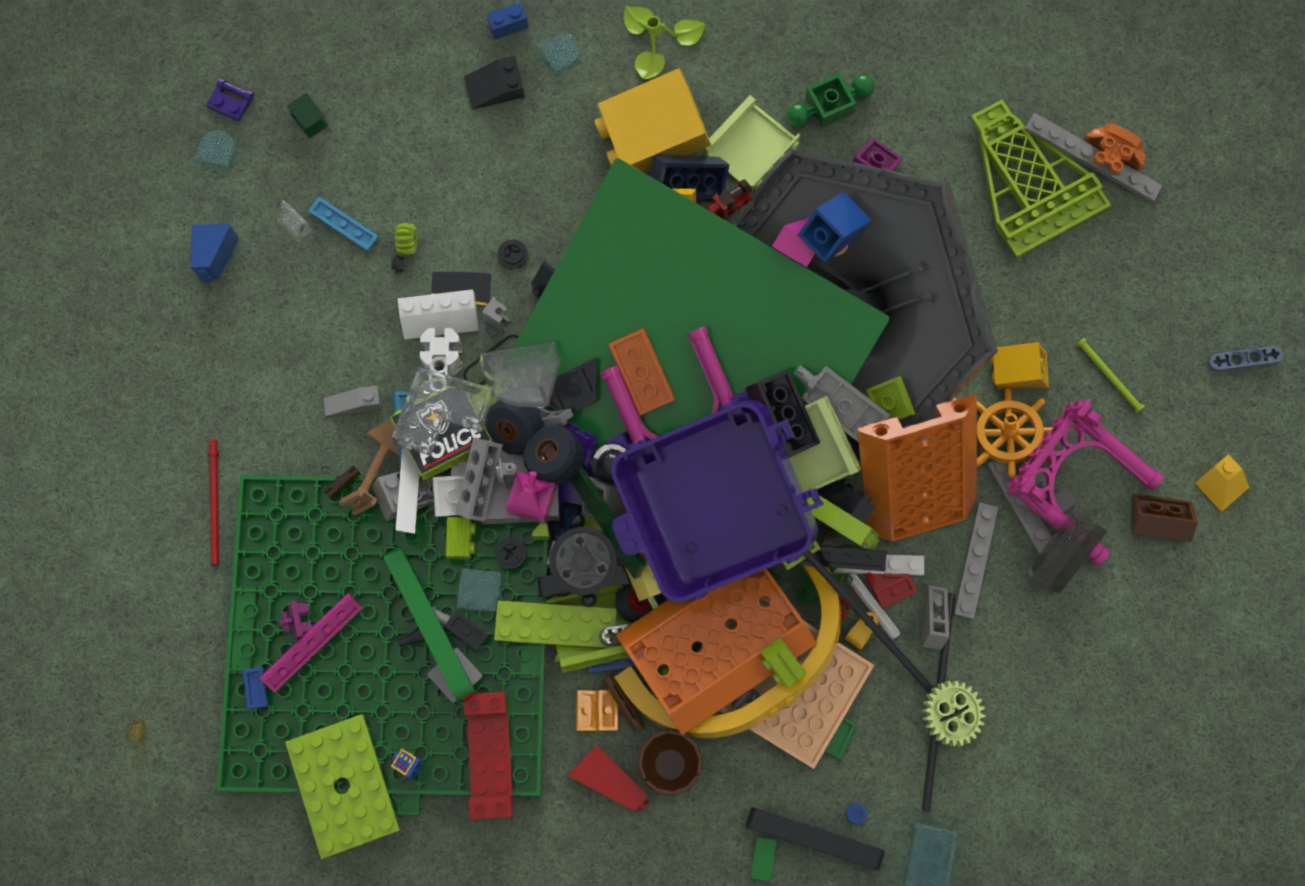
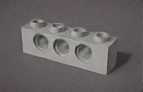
(478, 479)

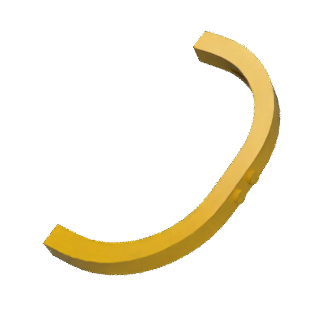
(770, 702)

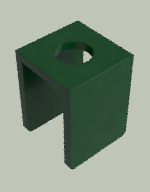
(307, 115)

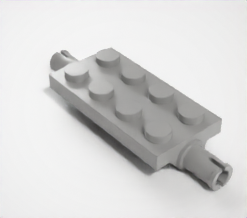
(850, 405)

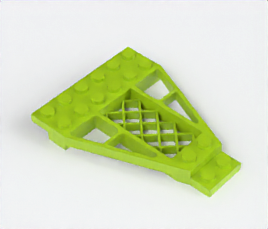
(1045, 217)

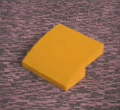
(595, 711)

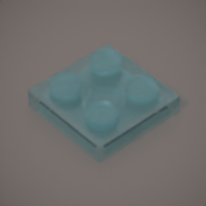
(479, 590)

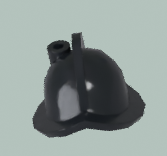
(603, 461)

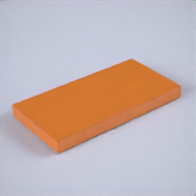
(642, 371)

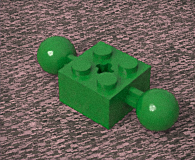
(830, 100)

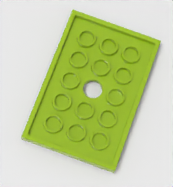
(347, 818)

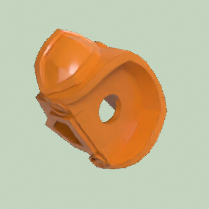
(1117, 146)

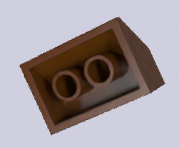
(1163, 518)

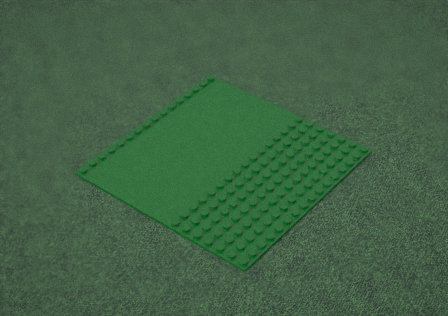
(677, 267)

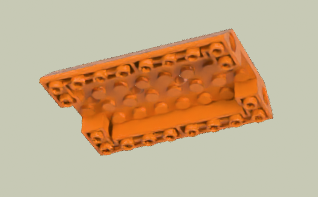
(895, 473)
(730, 659)

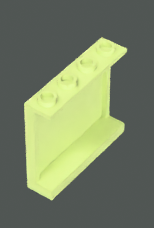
(751, 143)
(830, 458)

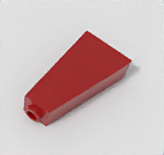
(606, 778)

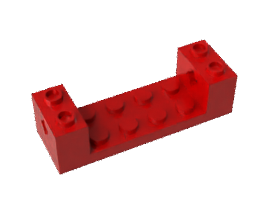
(489, 756)

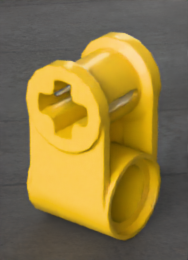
(860, 632)

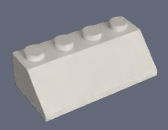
(438, 311)

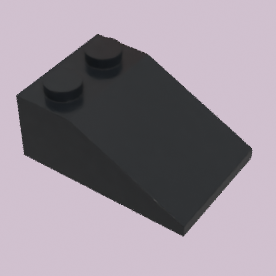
(495, 83)

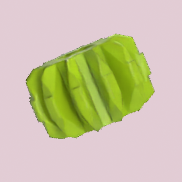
(406, 238)

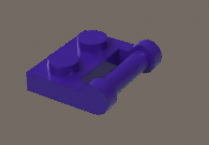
(227, 105)

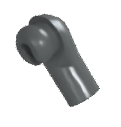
(749, 696)

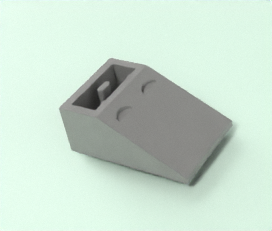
(387, 490)

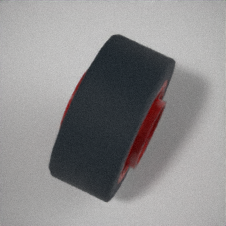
(629, 605)

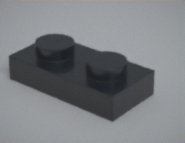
(467, 631)

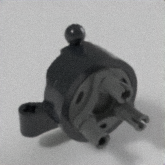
(582, 564)

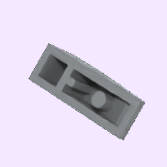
(353, 401)
(936, 620)

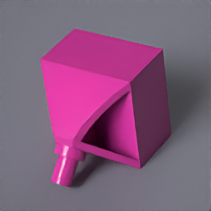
(792, 245)
(531, 497)

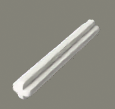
(874, 607)

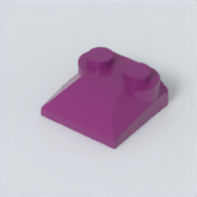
(877, 156)

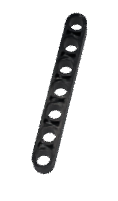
(815, 838)

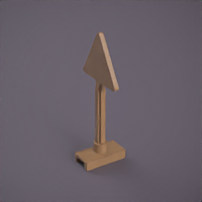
(361, 499)

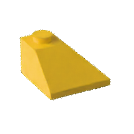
(1223, 483)

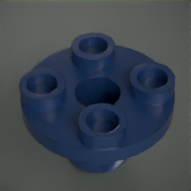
(559, 527)

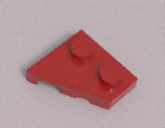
(890, 587)

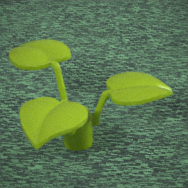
(639, 18)

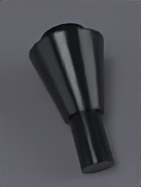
(414, 637)

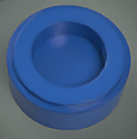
(856, 814)

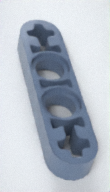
(1244, 356)

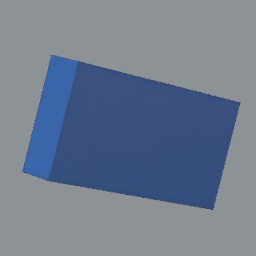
(255, 689)

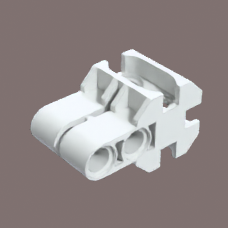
(441, 353)

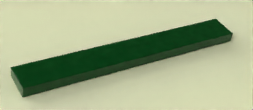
(605, 518)

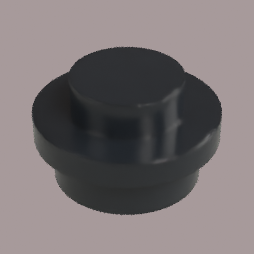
(397, 263)

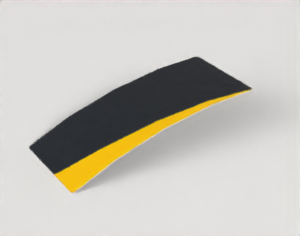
(459, 281)

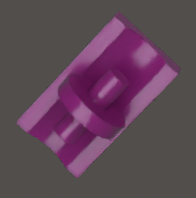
(296, 611)

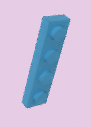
(343, 224)

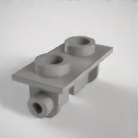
(506, 472)

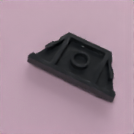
(576, 387)

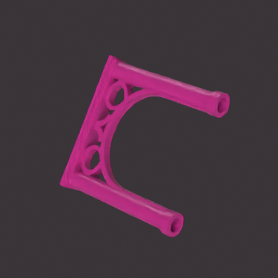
(711, 367)
(1085, 422)

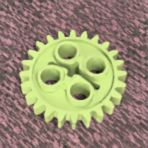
(946, 695)

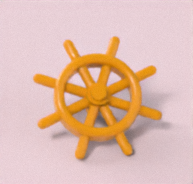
(1009, 431)

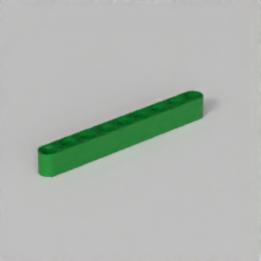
(429, 624)

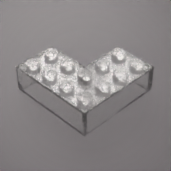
(436, 400)

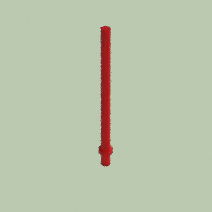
(213, 453)

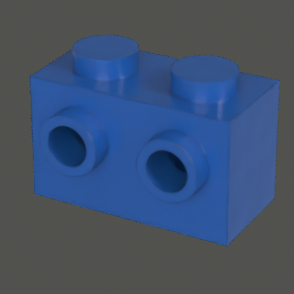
(507, 20)

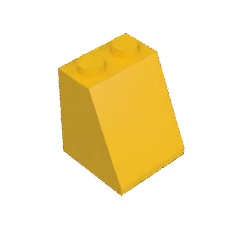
(1020, 367)

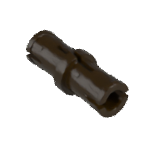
(342, 482)

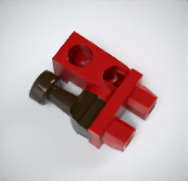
(732, 201)

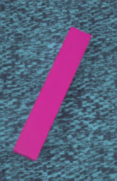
(310, 643)

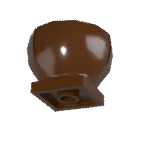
(670, 763)

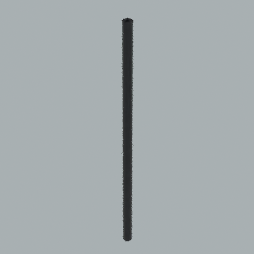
(867, 620)
(933, 743)

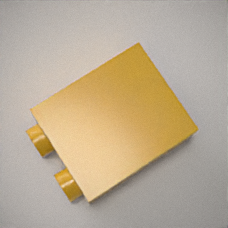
(652, 121)

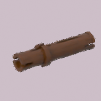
(624, 704)

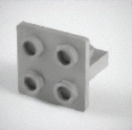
(438, 678)

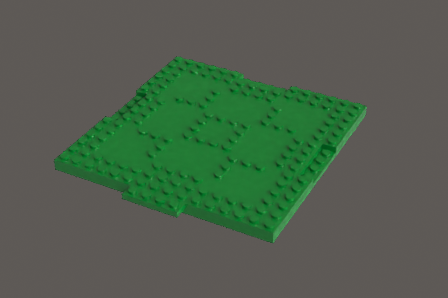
(315, 552)

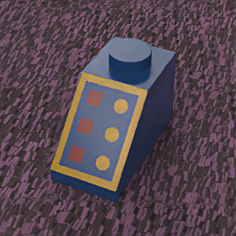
(407, 763)

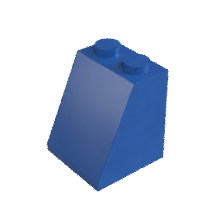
(833, 226)
(211, 249)

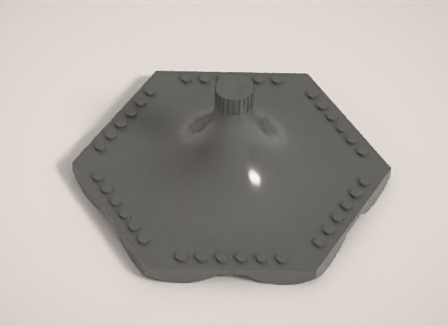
(904, 263)

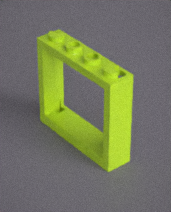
(845, 524)

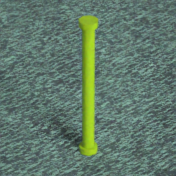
(1109, 374)

